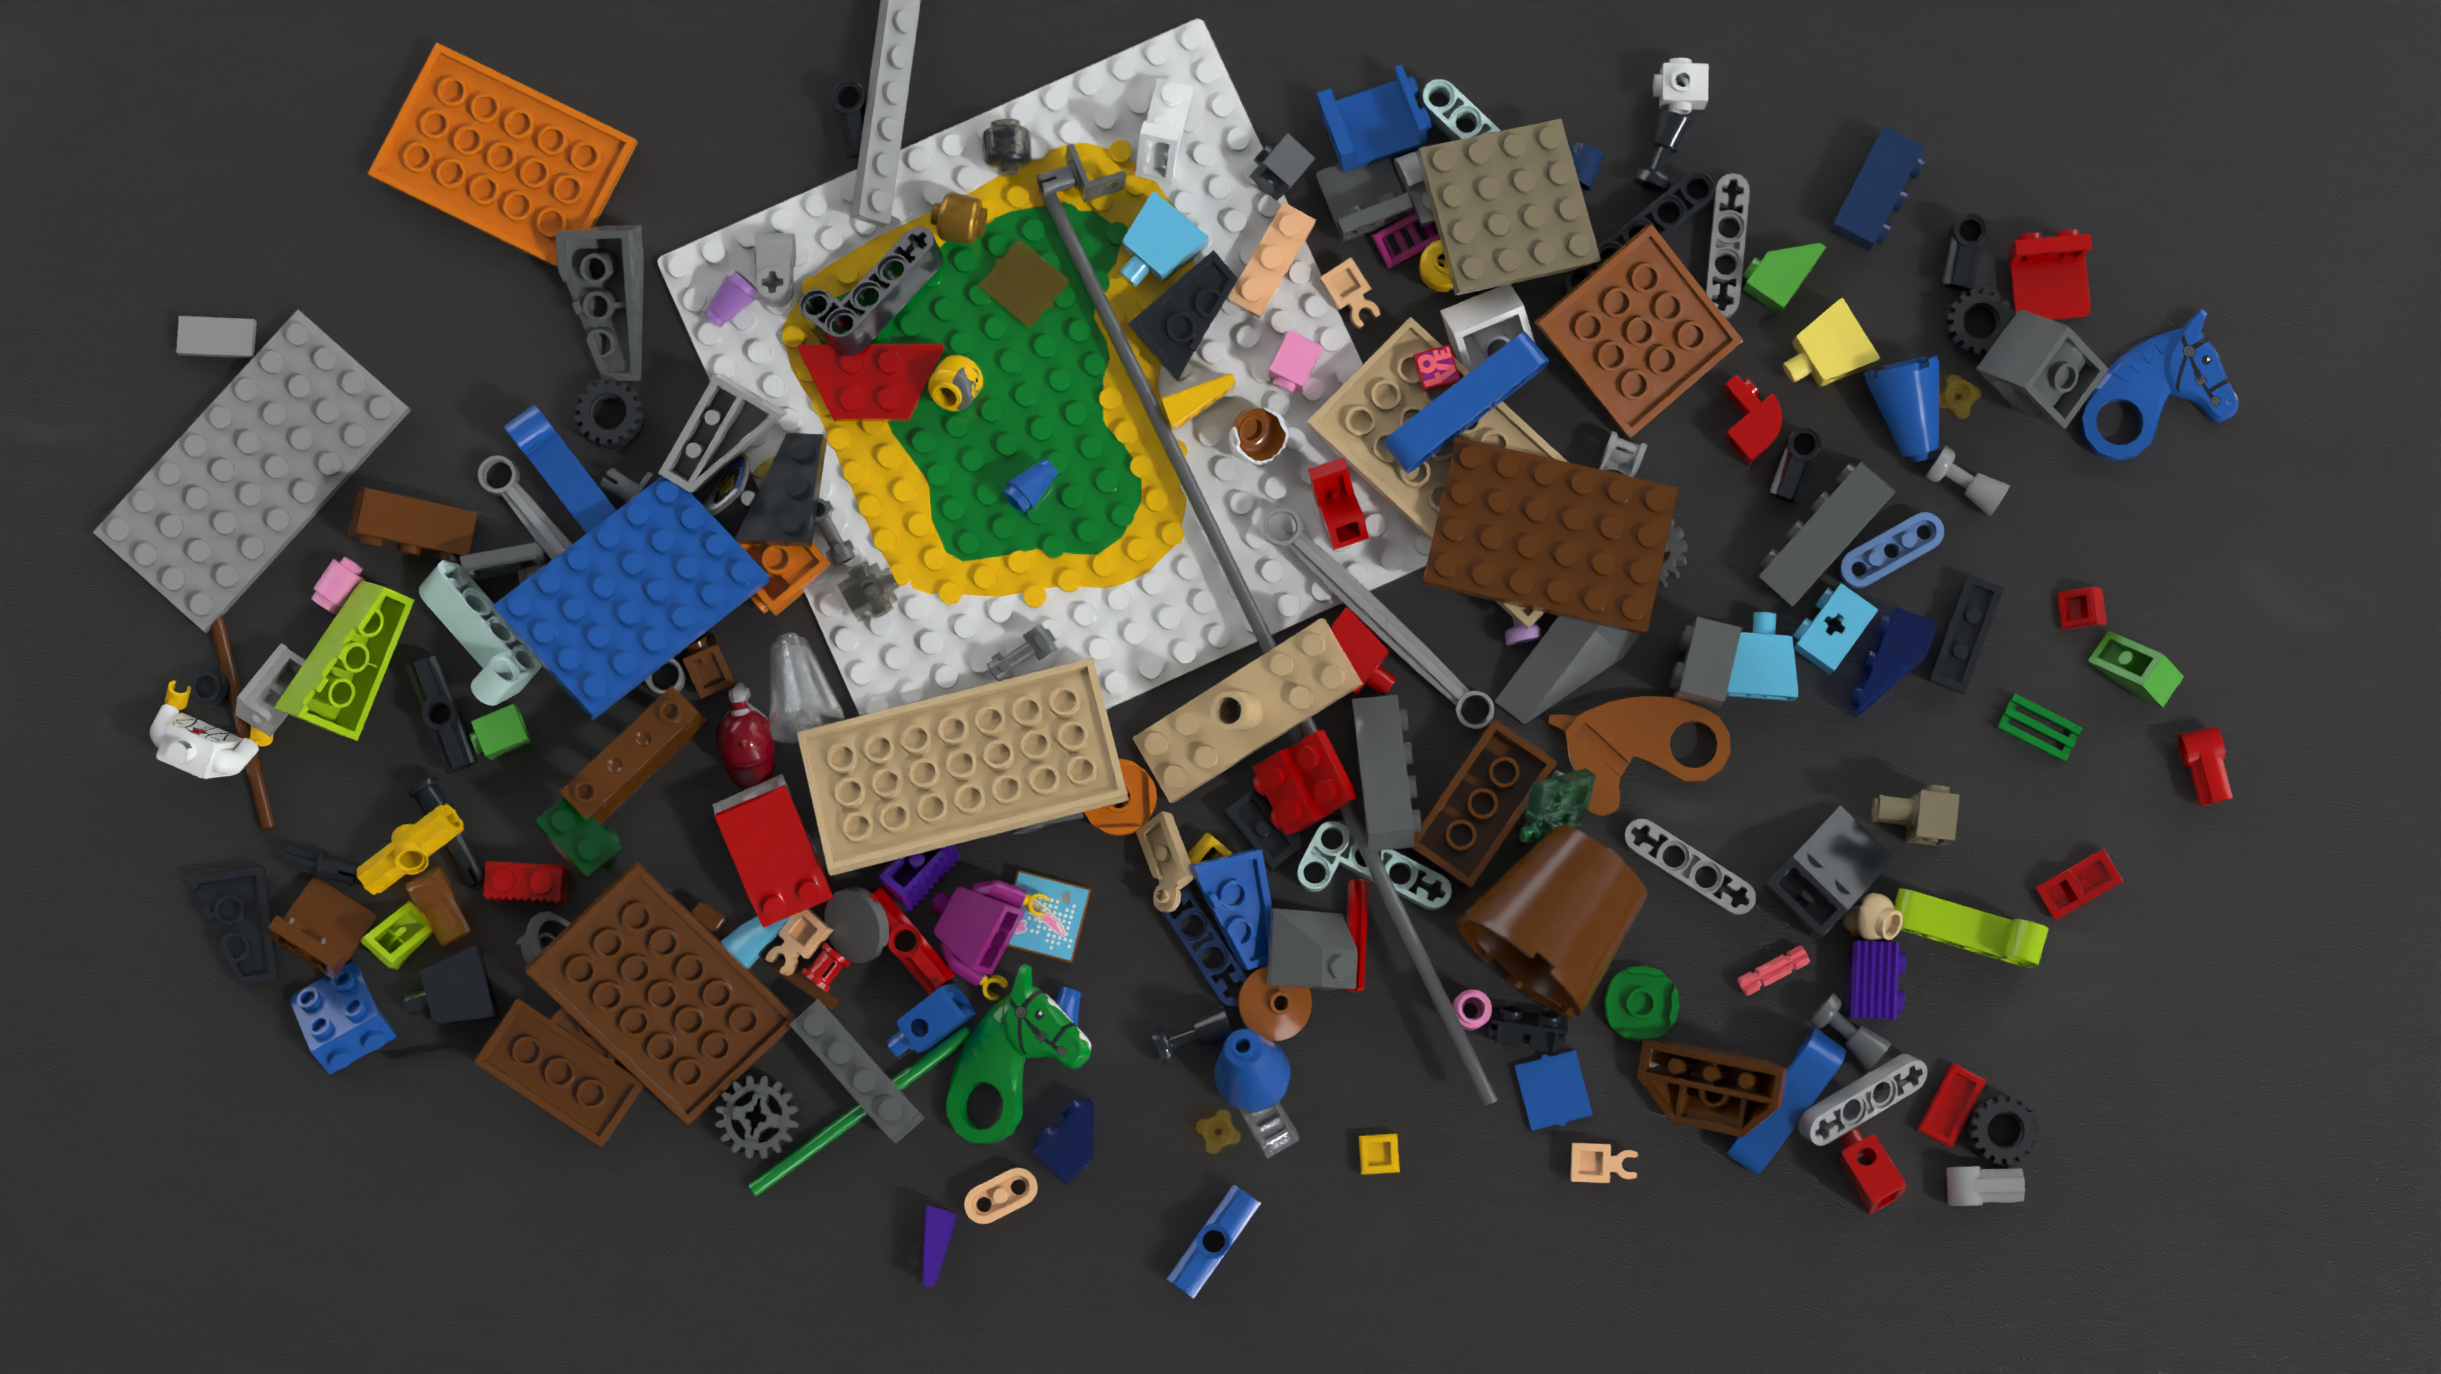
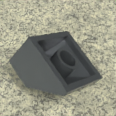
(1311, 950)

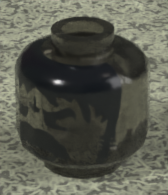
(1006, 147)

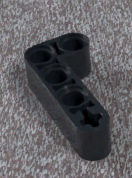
(912, 258)

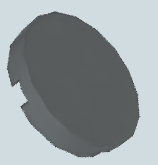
(857, 924)

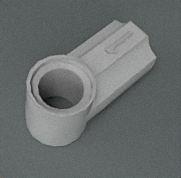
(1975, 1185)

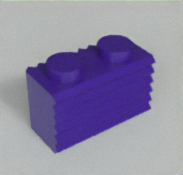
(914, 875)
(1874, 980)

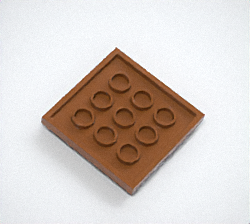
(1639, 331)

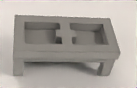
(265, 689)

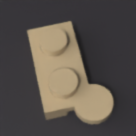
(1166, 859)

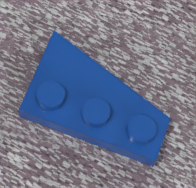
(1240, 902)

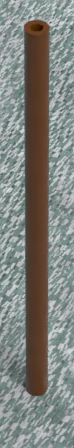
(242, 728)

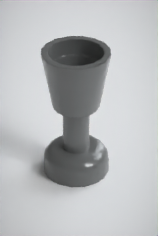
(1861, 1041)

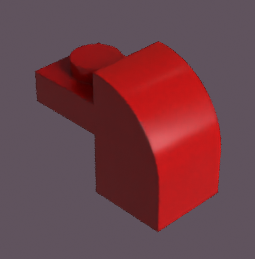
(1760, 422)
(1337, 504)

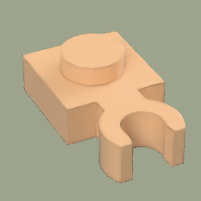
(1346, 287)
(802, 937)
(1594, 1163)

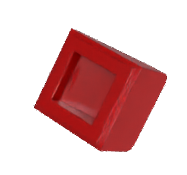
(2081, 608)

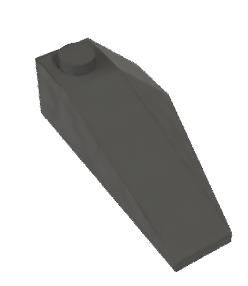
(606, 284)
(1561, 663)

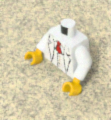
(198, 745)

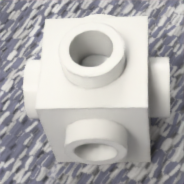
(1686, 74)

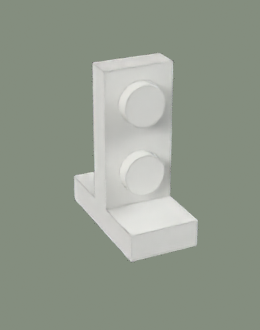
(1163, 131)

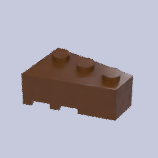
(411, 525)

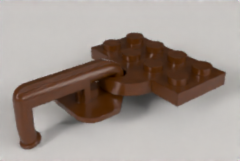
(560, 1070)

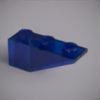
(1900, 649)

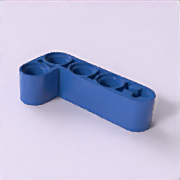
(560, 468)
(1804, 1081)

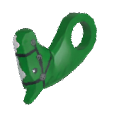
(1015, 1029)

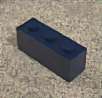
(1878, 189)

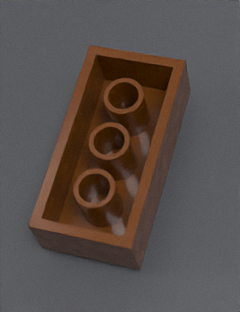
(1481, 805)

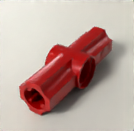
(922, 960)

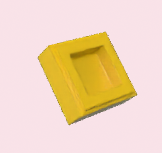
(1379, 1154)

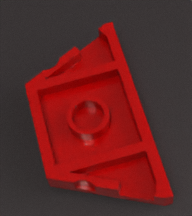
(876, 383)

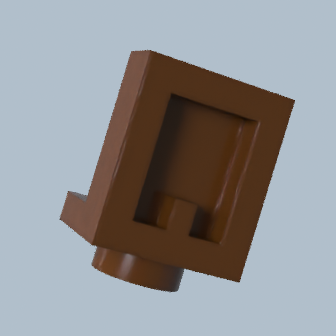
(707, 665)

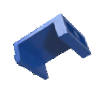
(1375, 122)

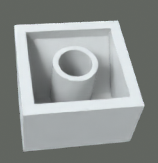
(1485, 324)

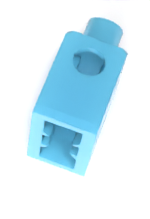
(1160, 242)
(1764, 663)

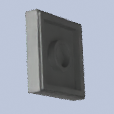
(503, 561)

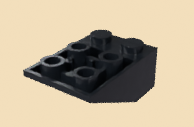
(1828, 873)

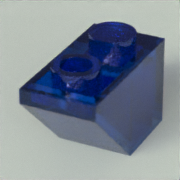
(1072, 1143)

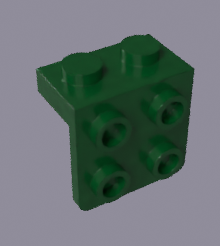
(580, 841)

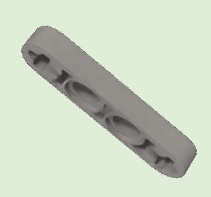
(1731, 247)
(1692, 862)
(1861, 1092)

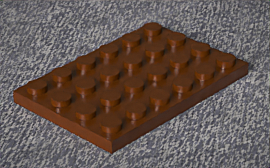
(1550, 536)
(661, 993)

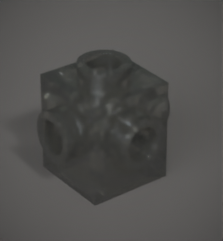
(872, 604)

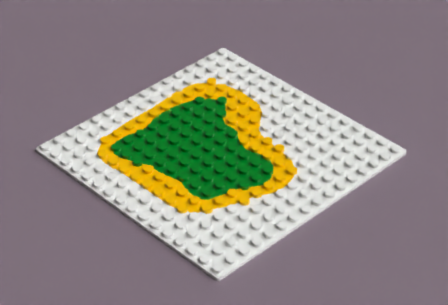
(1113, 541)

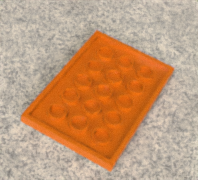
(500, 155)

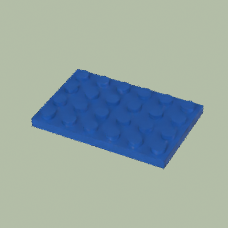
(630, 595)

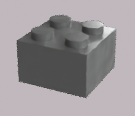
(1706, 662)

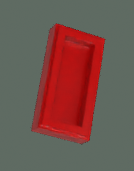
(1951, 1105)

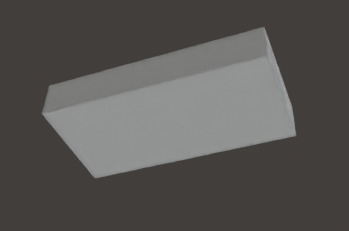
(216, 337)

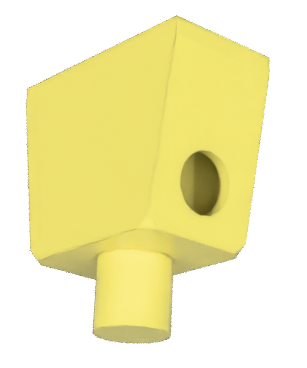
(1831, 348)

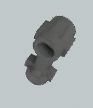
(839, 551)
(1038, 643)

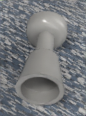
(1981, 489)

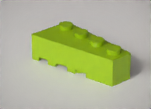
(348, 662)

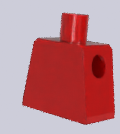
(1364, 653)
(1874, 1184)

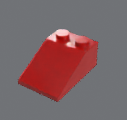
(774, 856)

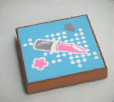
(1057, 931)

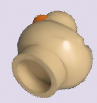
(1873, 919)

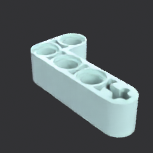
(471, 619)
(1345, 857)

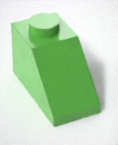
(1780, 274)
(2136, 668)

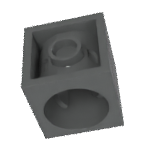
(2042, 368)

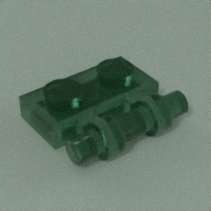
(1557, 803)

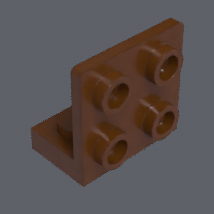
(323, 927)

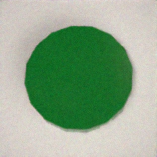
(1640, 1003)

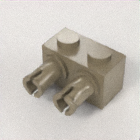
(1927, 815)

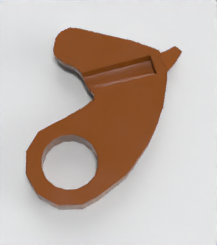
(1637, 728)

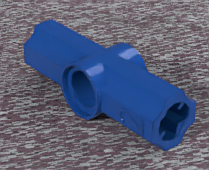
(1199, 1263)

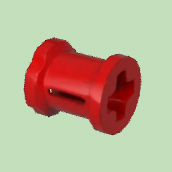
(825, 967)

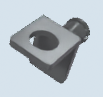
(1074, 176)
(626, 488)

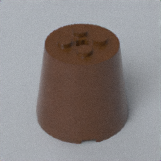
(1556, 919)

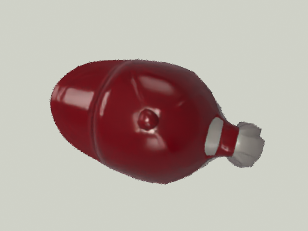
(745, 741)

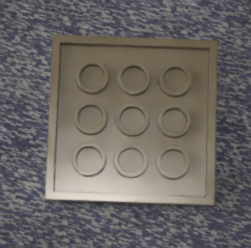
(1508, 206)

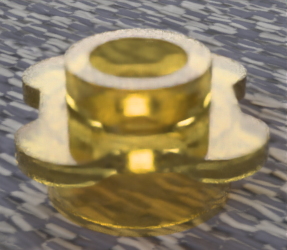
(1969, 394)
(1207, 1129)

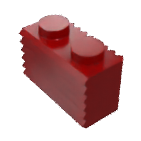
(526, 883)

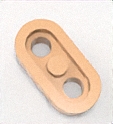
(1001, 1195)

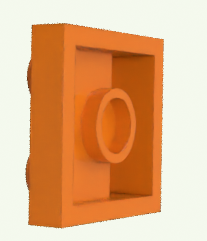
(789, 573)

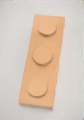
(1271, 260)

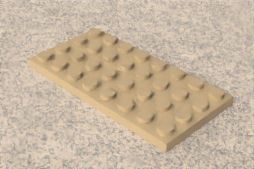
(1383, 398)
(961, 766)

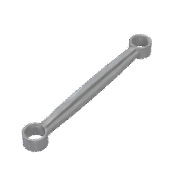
(544, 531)
(1378, 618)

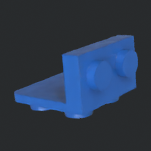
(341, 1019)

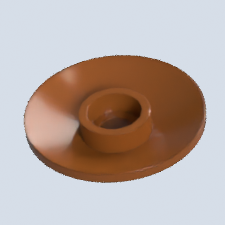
(1258, 1008)

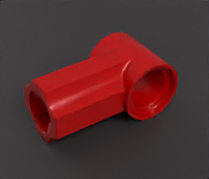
(2204, 756)

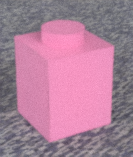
(1295, 362)

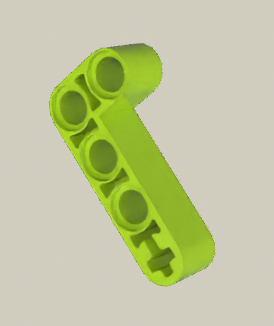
(1970, 929)

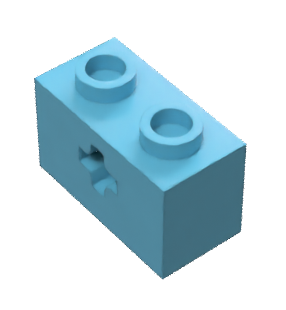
(1853, 616)

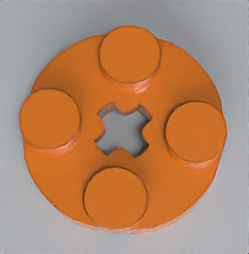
(1135, 811)

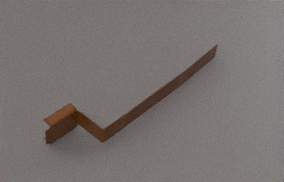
(714, 920)

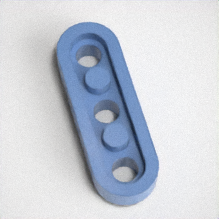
(1903, 538)

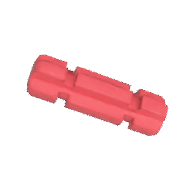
(1773, 970)

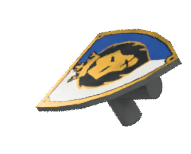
(731, 487)

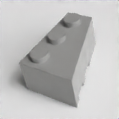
(718, 432)

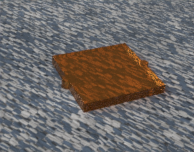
(1024, 283)

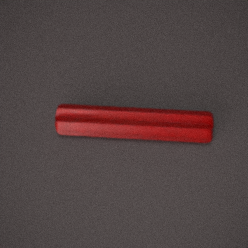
(1357, 923)

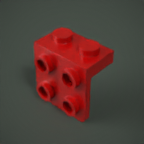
(2051, 274)

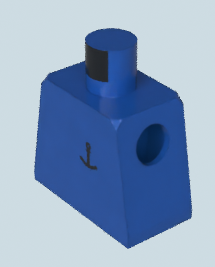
(943, 1012)

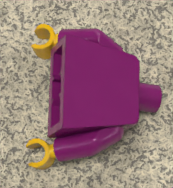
(978, 927)

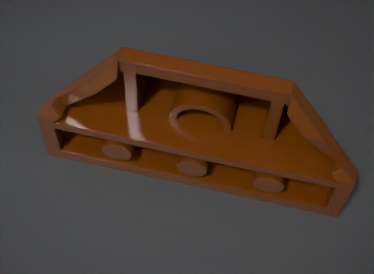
(1711, 1086)

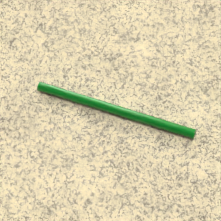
(856, 1113)

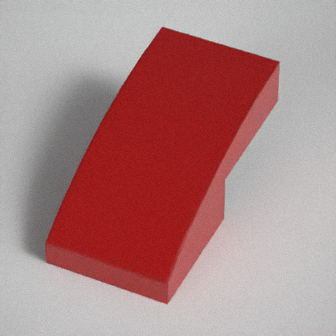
(2079, 884)

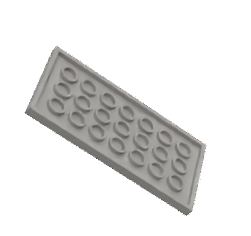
(252, 471)

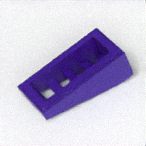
(937, 1235)

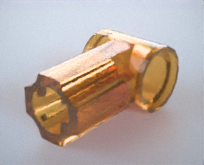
(435, 897)

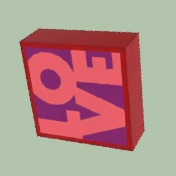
(1436, 368)

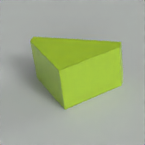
(398, 936)

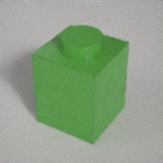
(500, 732)

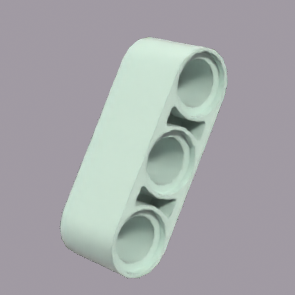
(1457, 108)

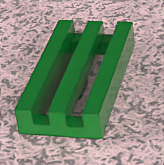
(2068, 742)

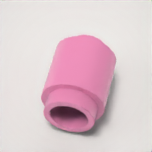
(337, 584)
(1482, 1006)

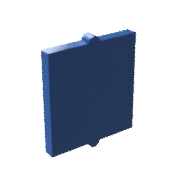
(1553, 1090)

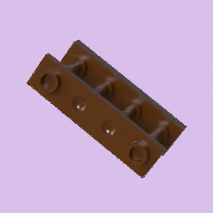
(634, 756)

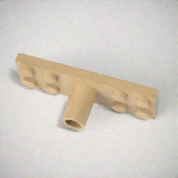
(1273, 696)

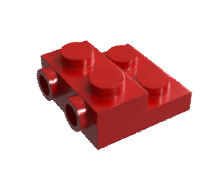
(1303, 783)

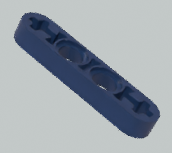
(1205, 940)

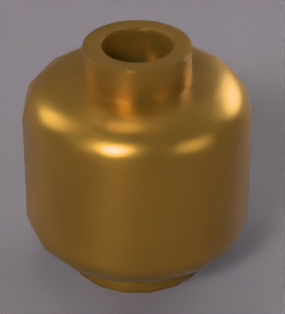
(959, 218)

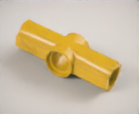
(410, 849)

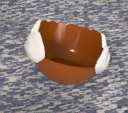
(1258, 435)

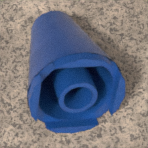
(1909, 404)
(1251, 1071)

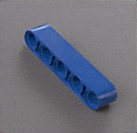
(1465, 402)

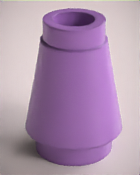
(731, 298)

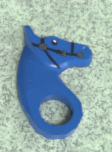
(2169, 364)

